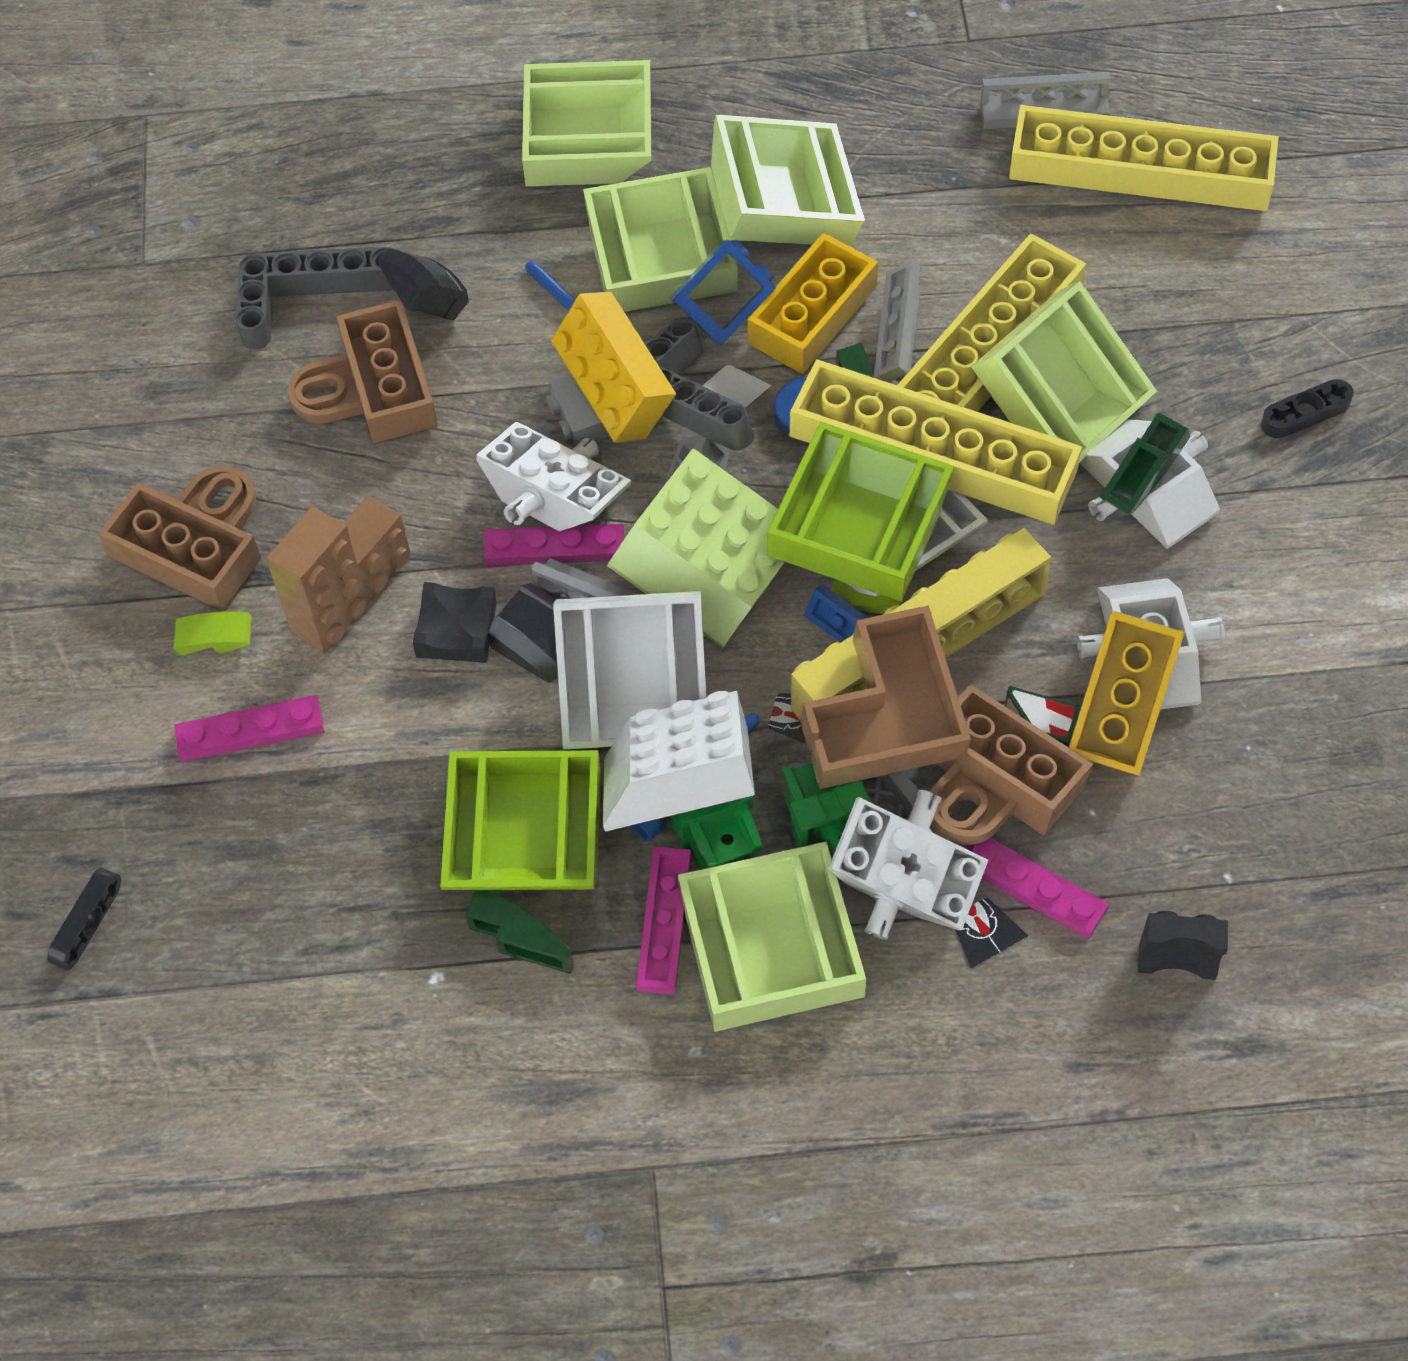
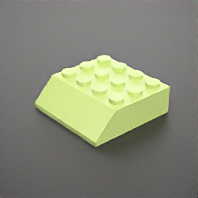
(585, 122)
(783, 181)
(656, 235)
(1065, 372)
(703, 537)
(771, 936)

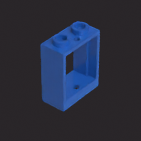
(700, 317)

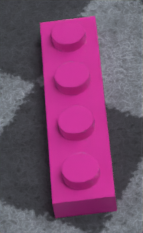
(539, 544)
(249, 728)
(1040, 888)
(663, 922)

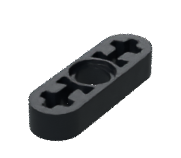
(1316, 397)
(84, 919)

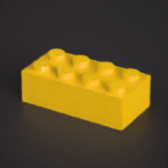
(812, 303)
(613, 367)
(1126, 692)

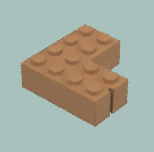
(335, 568)
(904, 715)

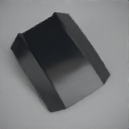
(424, 284)
(527, 632)

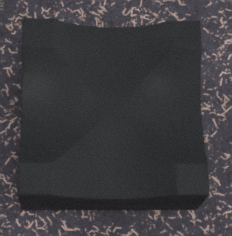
(454, 623)
(1183, 944)

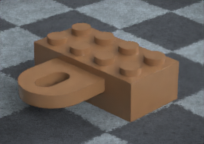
(373, 378)
(185, 539)
(1006, 772)

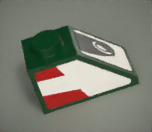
(1046, 713)

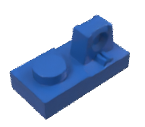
(833, 613)

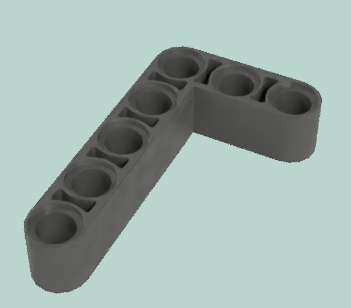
(300, 273)
(694, 404)

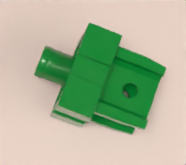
(816, 812)
(718, 833)

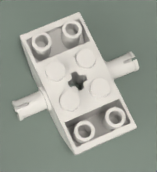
(548, 479)
(1179, 500)
(1163, 604)
(935, 874)

